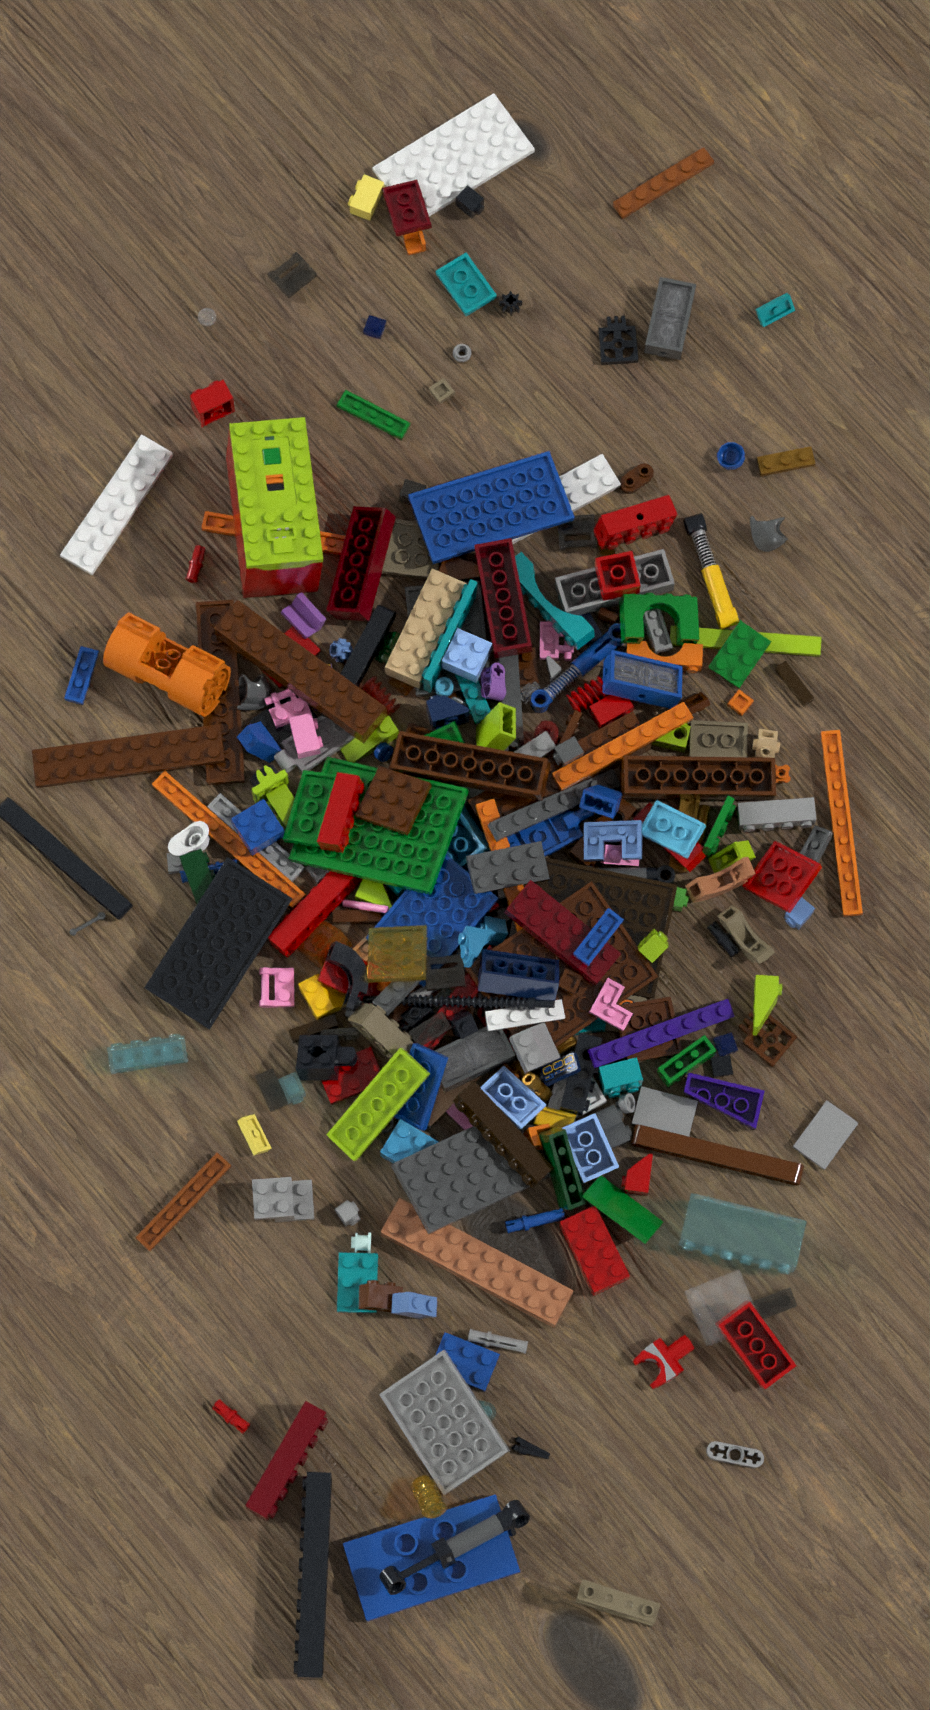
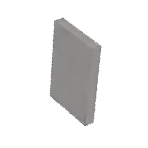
(664, 1111)
(825, 1135)

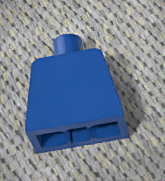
(604, 800)

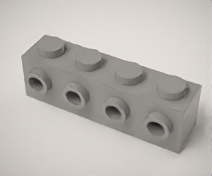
(776, 814)

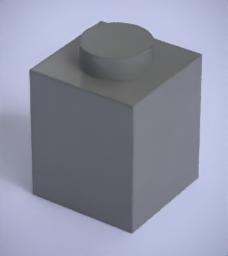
(567, 752)

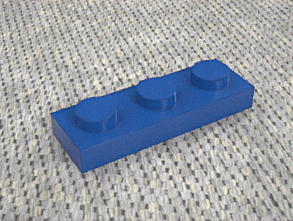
(81, 675)
(598, 937)

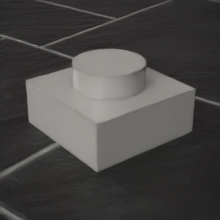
(174, 864)

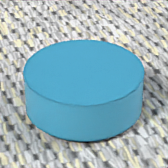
(444, 686)

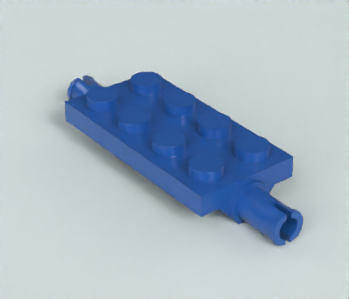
(553, 832)

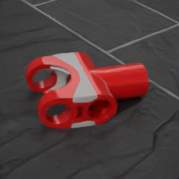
(666, 1358)

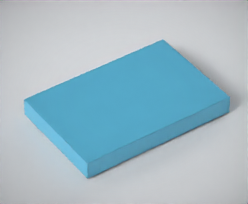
(672, 829)

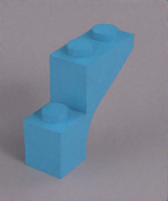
(472, 939)

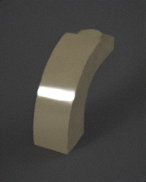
(743, 936)

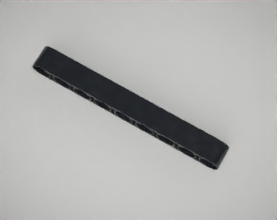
(64, 859)

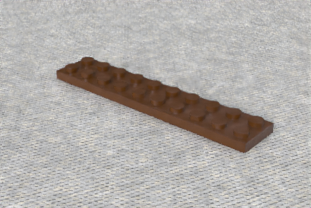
(226, 711)
(128, 756)

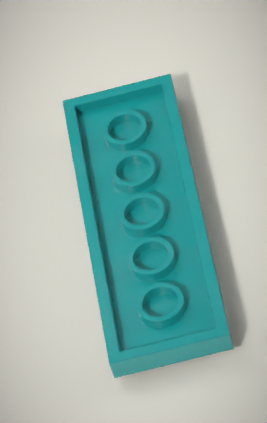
(461, 610)

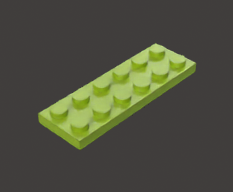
(378, 1104)

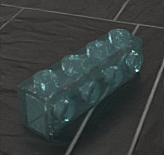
(147, 1054)

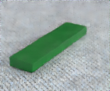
(373, 415)

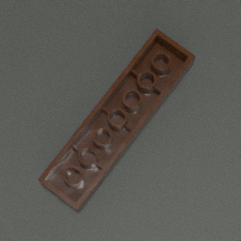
(471, 766)
(698, 777)

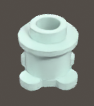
(361, 1242)

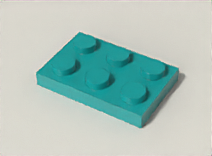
(466, 284)
(354, 1270)

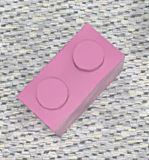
(305, 736)

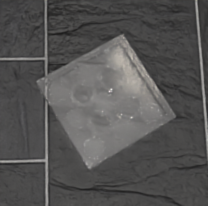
(714, 1301)

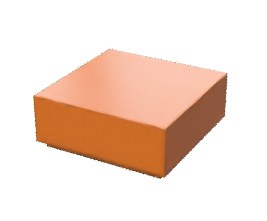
(740, 702)

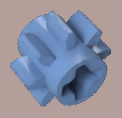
(340, 650)

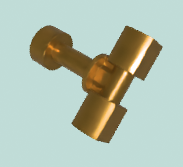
(532, 1082)

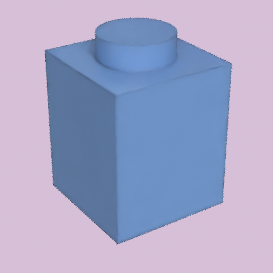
(799, 914)

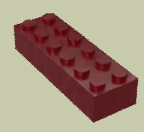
(361, 563)
(503, 598)
(558, 931)
(286, 1461)

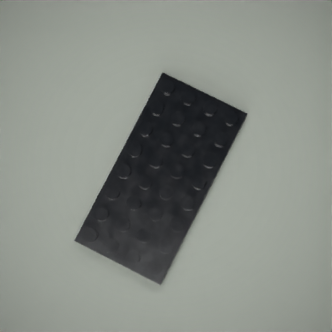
(218, 943)

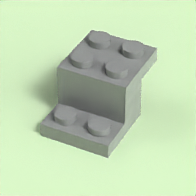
(283, 1199)

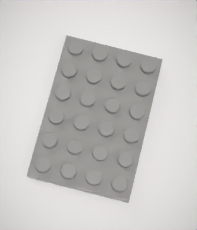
(444, 1422)

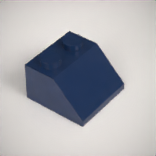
(444, 711)

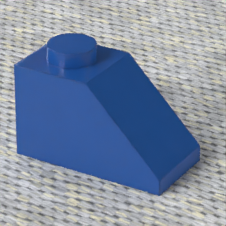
(259, 742)

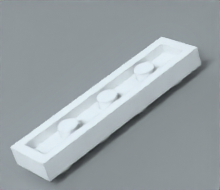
(515, 1017)

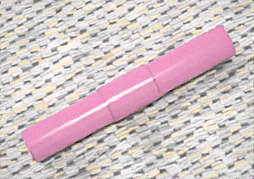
(365, 906)

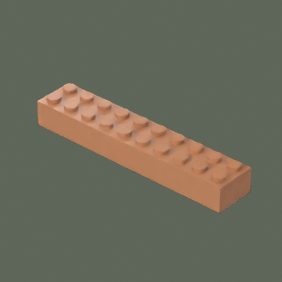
(479, 1265)

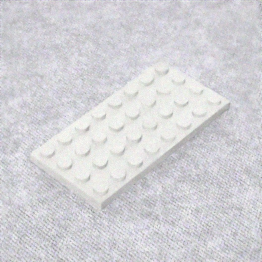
(458, 154)

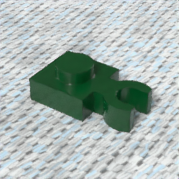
(387, 646)

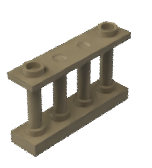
(617, 1603)

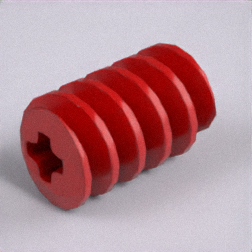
(586, 695)

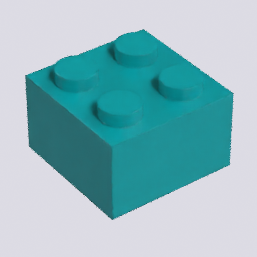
(620, 1077)

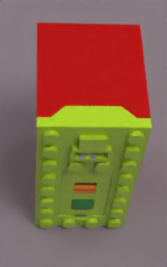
(274, 507)

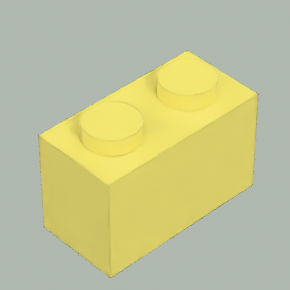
(366, 197)

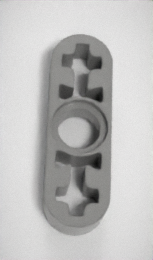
(751, 1452)

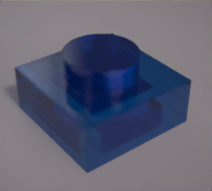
(374, 327)
(725, 1044)

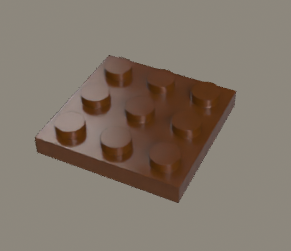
(393, 800)
(647, 1015)

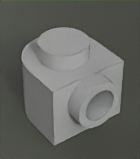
(348, 1213)

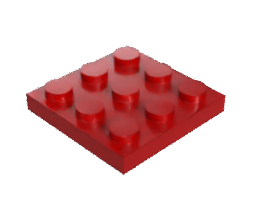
(782, 876)

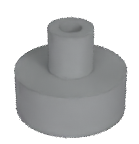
(626, 1103)

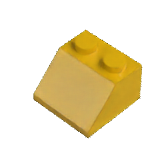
(321, 998)

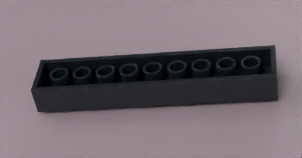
(314, 1576)

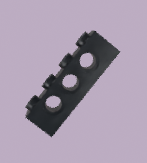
(569, 1102)

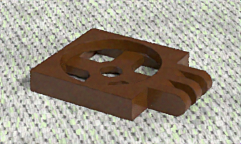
(748, 1042)

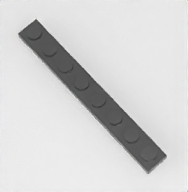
(549, 806)

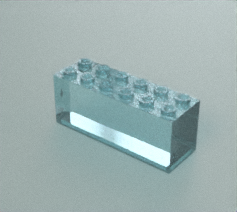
(742, 1233)

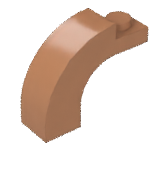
(721, 882)

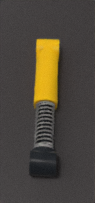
(724, 610)

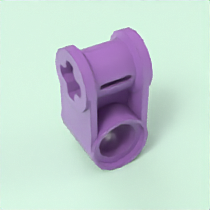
(492, 684)

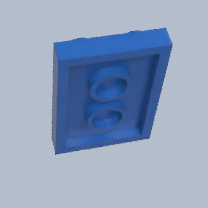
(471, 1360)

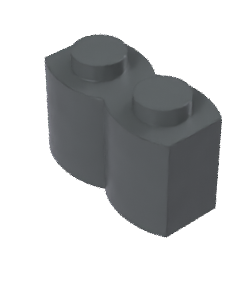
(613, 1127)

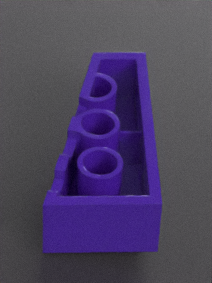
(730, 1099)

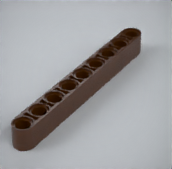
(717, 1155)

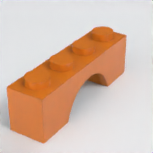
(689, 655)

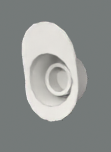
(190, 839)

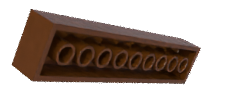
(300, 671)
(508, 804)

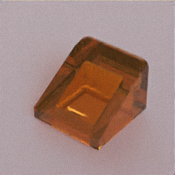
(400, 686)

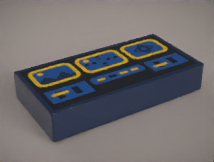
(560, 1069)

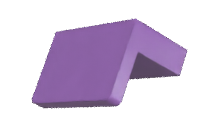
(304, 616)

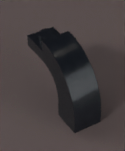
(355, 969)

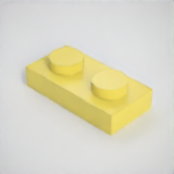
(254, 1134)

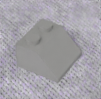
(534, 1047)

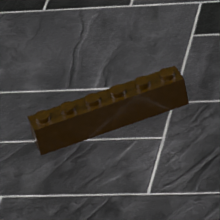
(502, 1134)

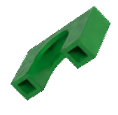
(681, 608)

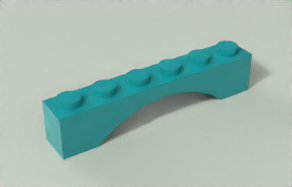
(573, 627)

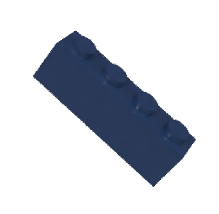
(518, 975)

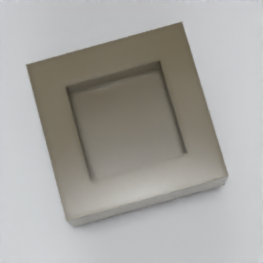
(441, 391)

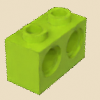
(670, 742)

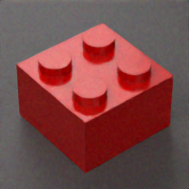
(212, 402)
(617, 575)

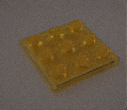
(397, 954)

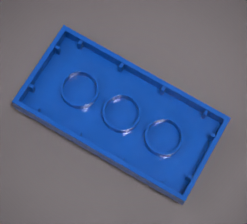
(411, 1543)

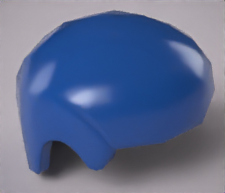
(731, 456)

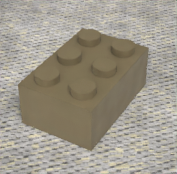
(380, 1030)

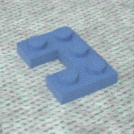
(613, 831)

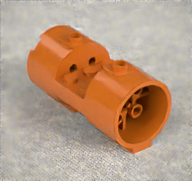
(146, 655)

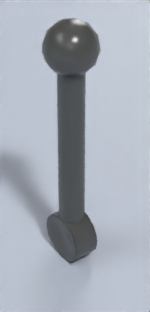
(101, 916)

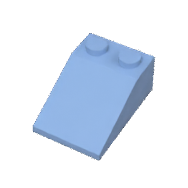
(513, 1097)

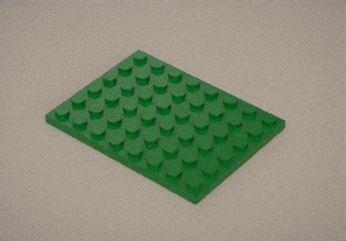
(387, 855)

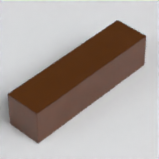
(351, 917)

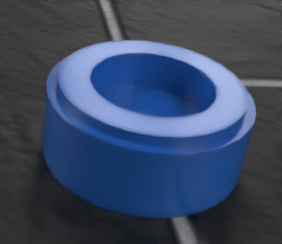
(383, 752)

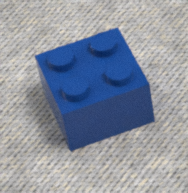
(257, 827)

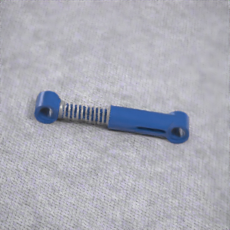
(578, 667)

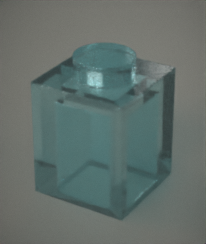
(292, 1088)

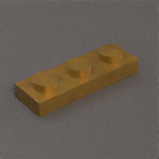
(785, 461)

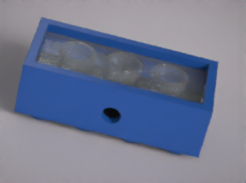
(642, 679)

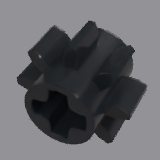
(510, 298)

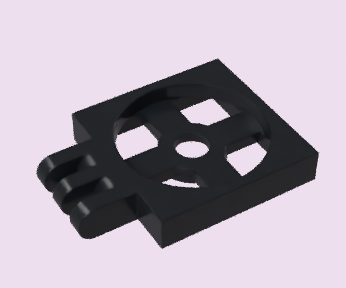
(617, 328)

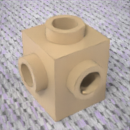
(766, 744)

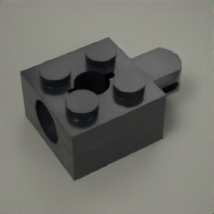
(324, 1065)

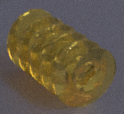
(428, 1497)

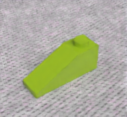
(356, 750)
(765, 998)

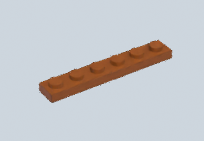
(663, 183)
(183, 1202)

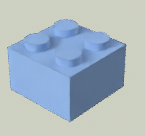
(466, 655)

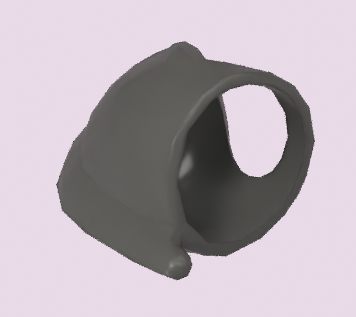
(767, 534)
(253, 692)

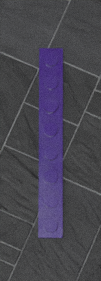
(661, 1033)

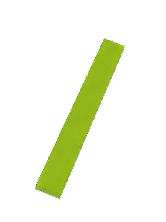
(780, 643)

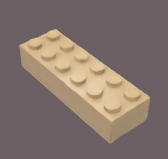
(424, 628)

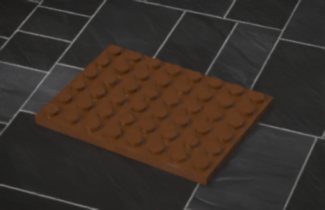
(628, 970)

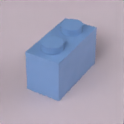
(414, 1305)

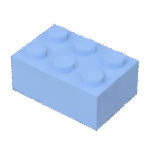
(590, 1148)

